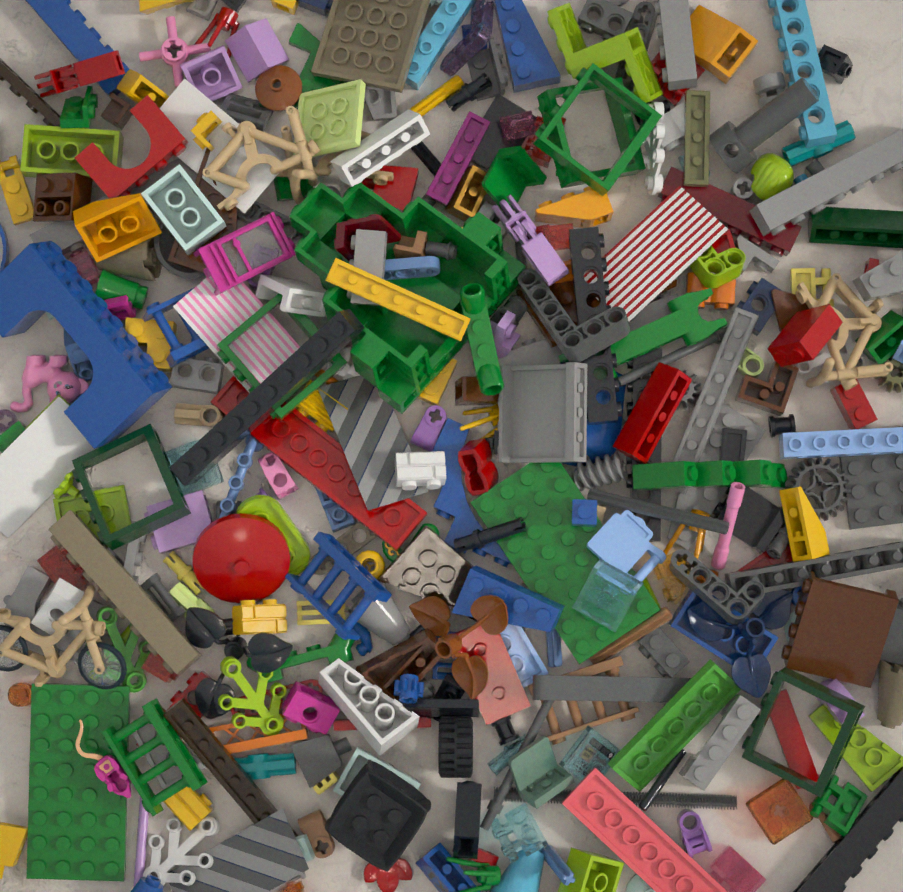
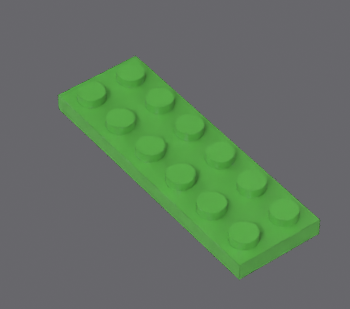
(674, 725)

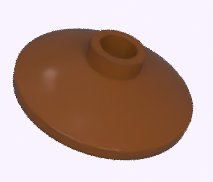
(278, 98)

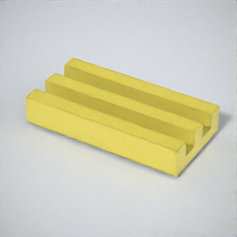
(300, 621)
(326, 783)

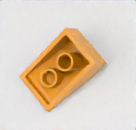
(115, 225)

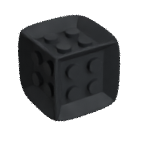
(378, 815)

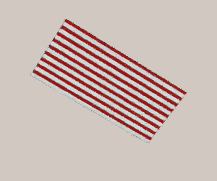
(657, 251)

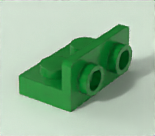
(79, 111)

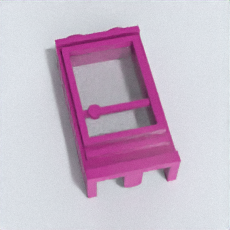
(246, 252)

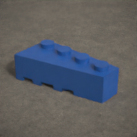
(524, 49)
(523, 605)

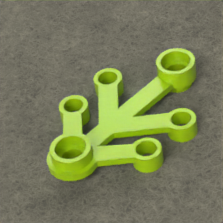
(254, 699)

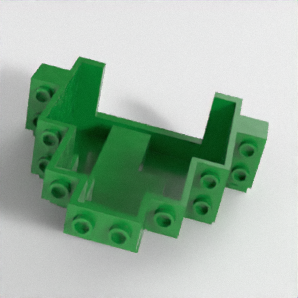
(392, 349)

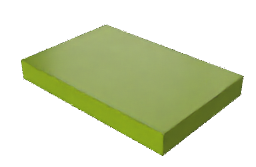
(112, 503)

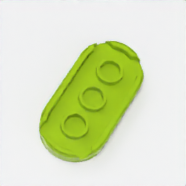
(273, 511)

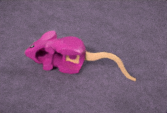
(108, 770)

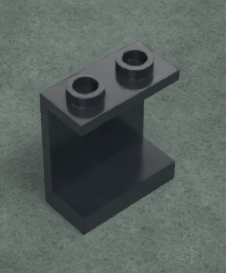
(756, 519)

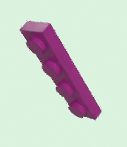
(458, 159)

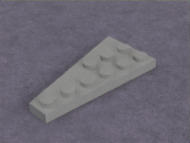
(707, 498)

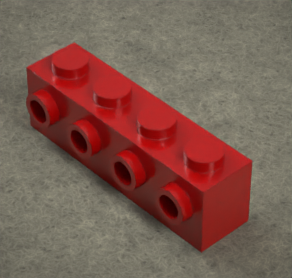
(664, 389)

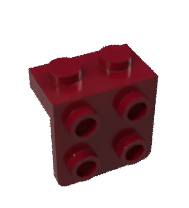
(348, 228)

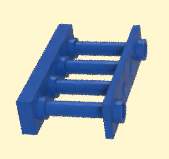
(178, 351)
(358, 576)

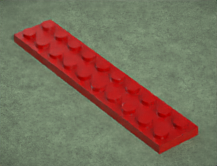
(325, 466)

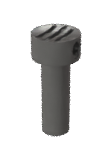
(761, 125)

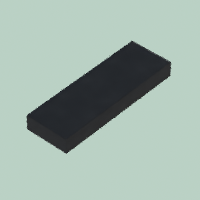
(444, 707)

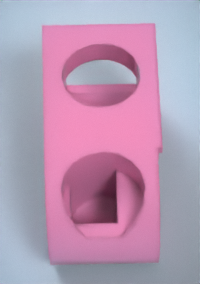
(277, 475)

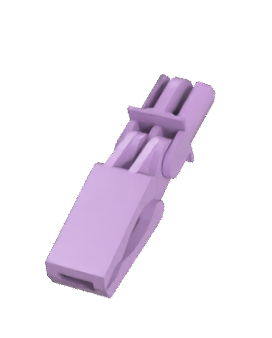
(537, 249)

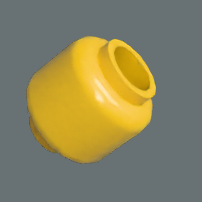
(372, 556)

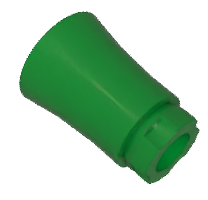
(113, 286)

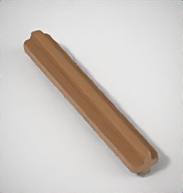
(633, 635)

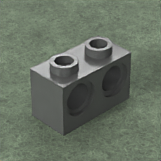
(608, 13)

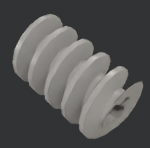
(600, 472)

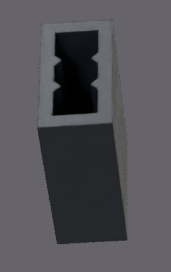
(467, 820)

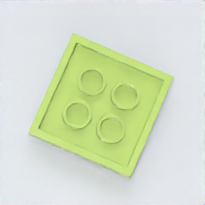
(333, 116)

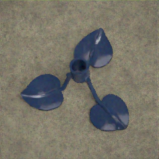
(753, 672)

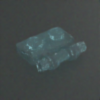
(526, 830)

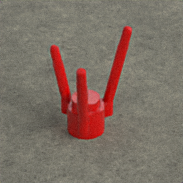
(224, 20)

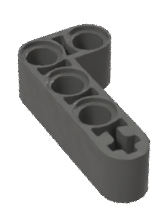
(714, 583)

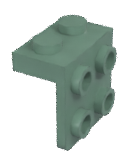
(537, 773)

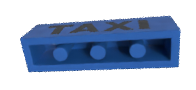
(443, 874)

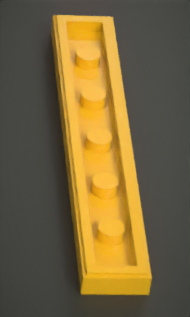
(397, 299)

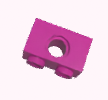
(302, 697)

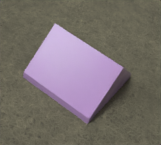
(256, 49)
(212, 74)

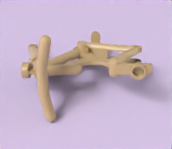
(246, 135)
(322, 168)
(866, 321)

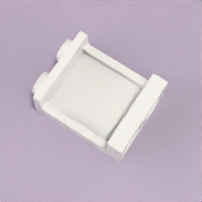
(297, 295)

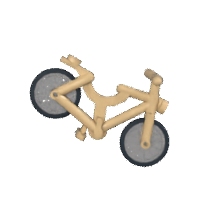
(97, 662)

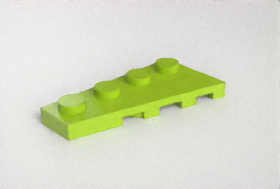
(865, 753)

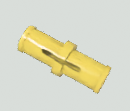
(183, 572)

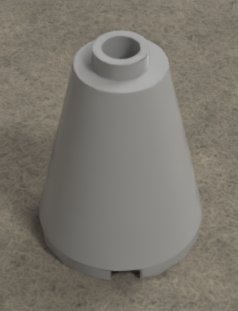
(382, 619)

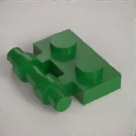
(845, 808)

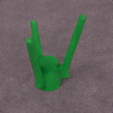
(485, 874)

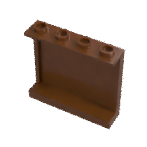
(839, 631)

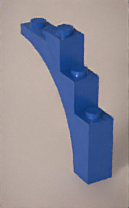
(452, 495)

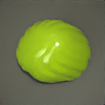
(771, 176)

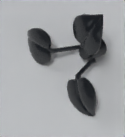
(265, 650)

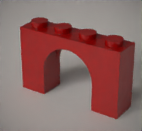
(165, 143)

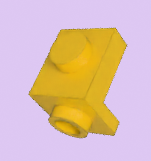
(205, 126)

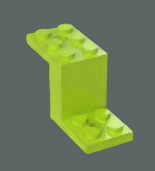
(604, 53)

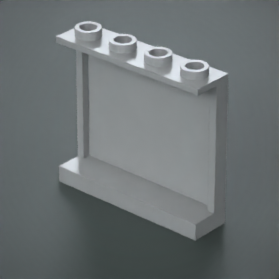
(543, 413)

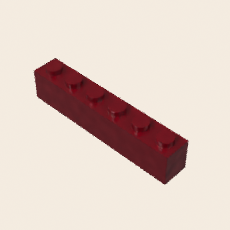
(733, 214)

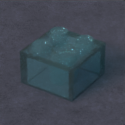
(607, 595)

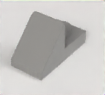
(762, 259)

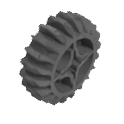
(815, 478)

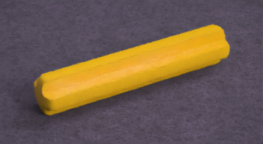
(438, 95)

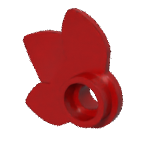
(388, 880)

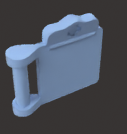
(624, 542)

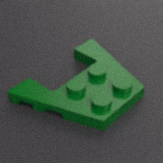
(304, 40)

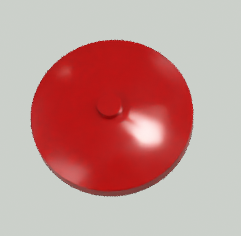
(241, 558)

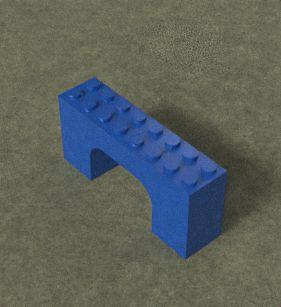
(123, 375)

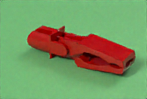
(87, 72)

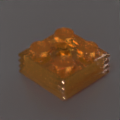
(763, 809)

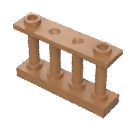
(611, 668)

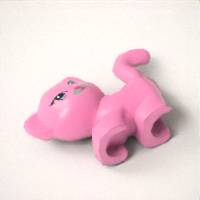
(59, 381)

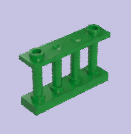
(178, 756)

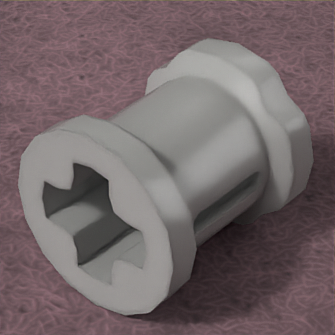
(742, 182)

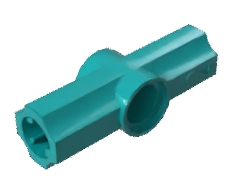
(798, 153)
(265, 765)

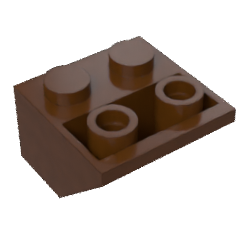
(60, 195)

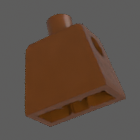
(468, 393)

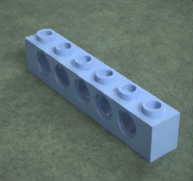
(841, 443)

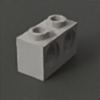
(195, 380)

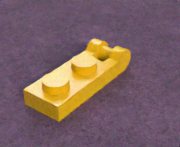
(16, 192)

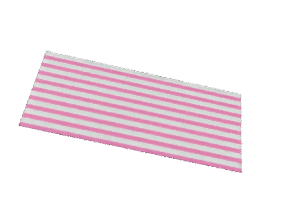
(215, 317)

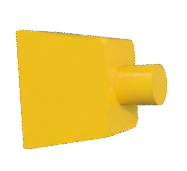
(11, 844)

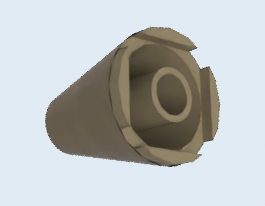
(134, 262)
(890, 694)

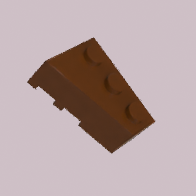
(411, 656)

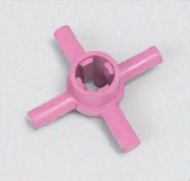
(174, 42)

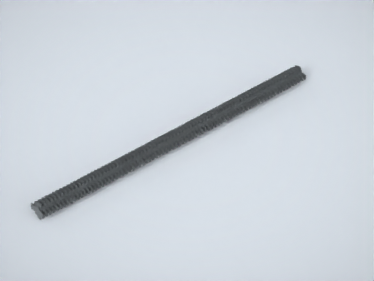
(636, 798)

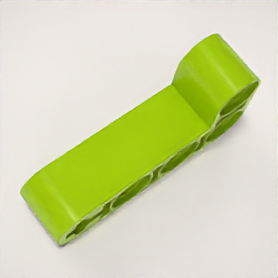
(719, 264)

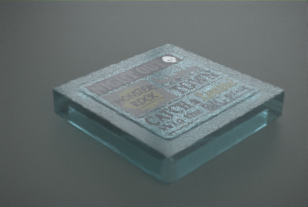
(589, 752)

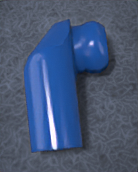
(366, 641)

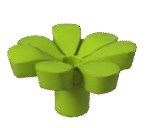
(66, 487)

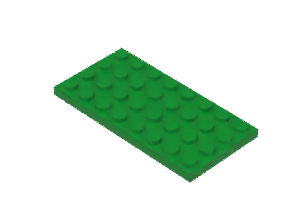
(553, 552)
(72, 817)

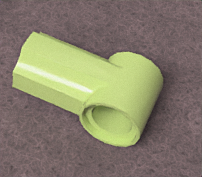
(187, 599)

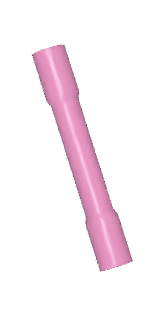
(733, 503)

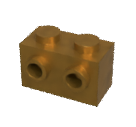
(468, 195)

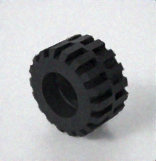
(455, 747)

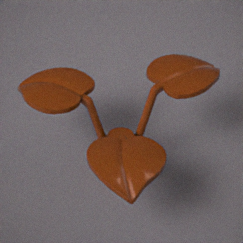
(434, 614)

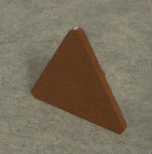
(785, 306)

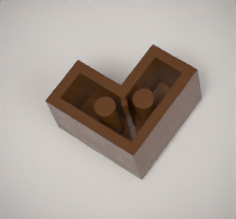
(769, 394)

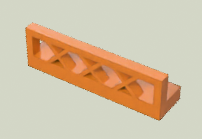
(254, 743)

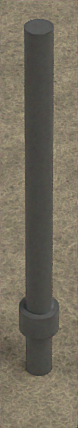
(671, 357)
(495, 806)

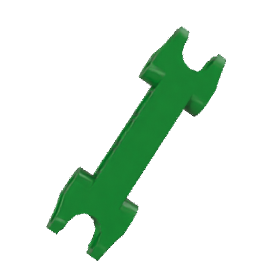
(681, 323)

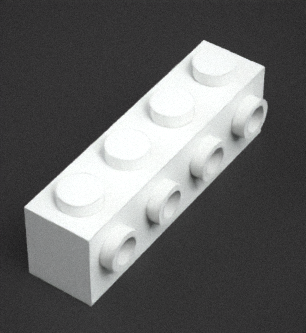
(380, 147)

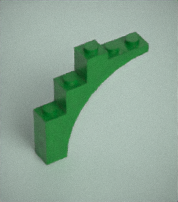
(709, 474)

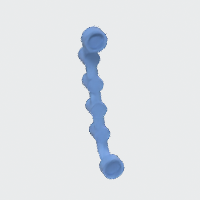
(236, 482)

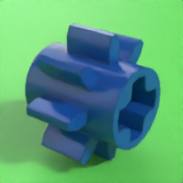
(408, 688)

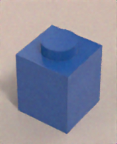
(584, 513)

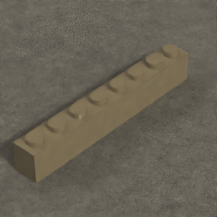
(125, 592)

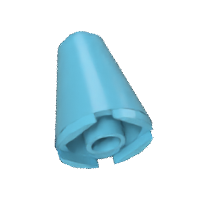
(523, 874)

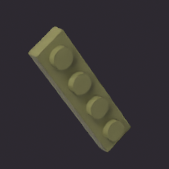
(696, 138)

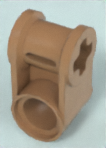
(314, 827)

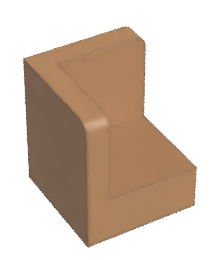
(411, 247)

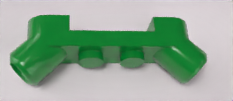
(481, 339)
(336, 649)

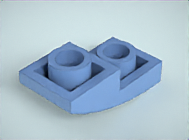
(336, 515)

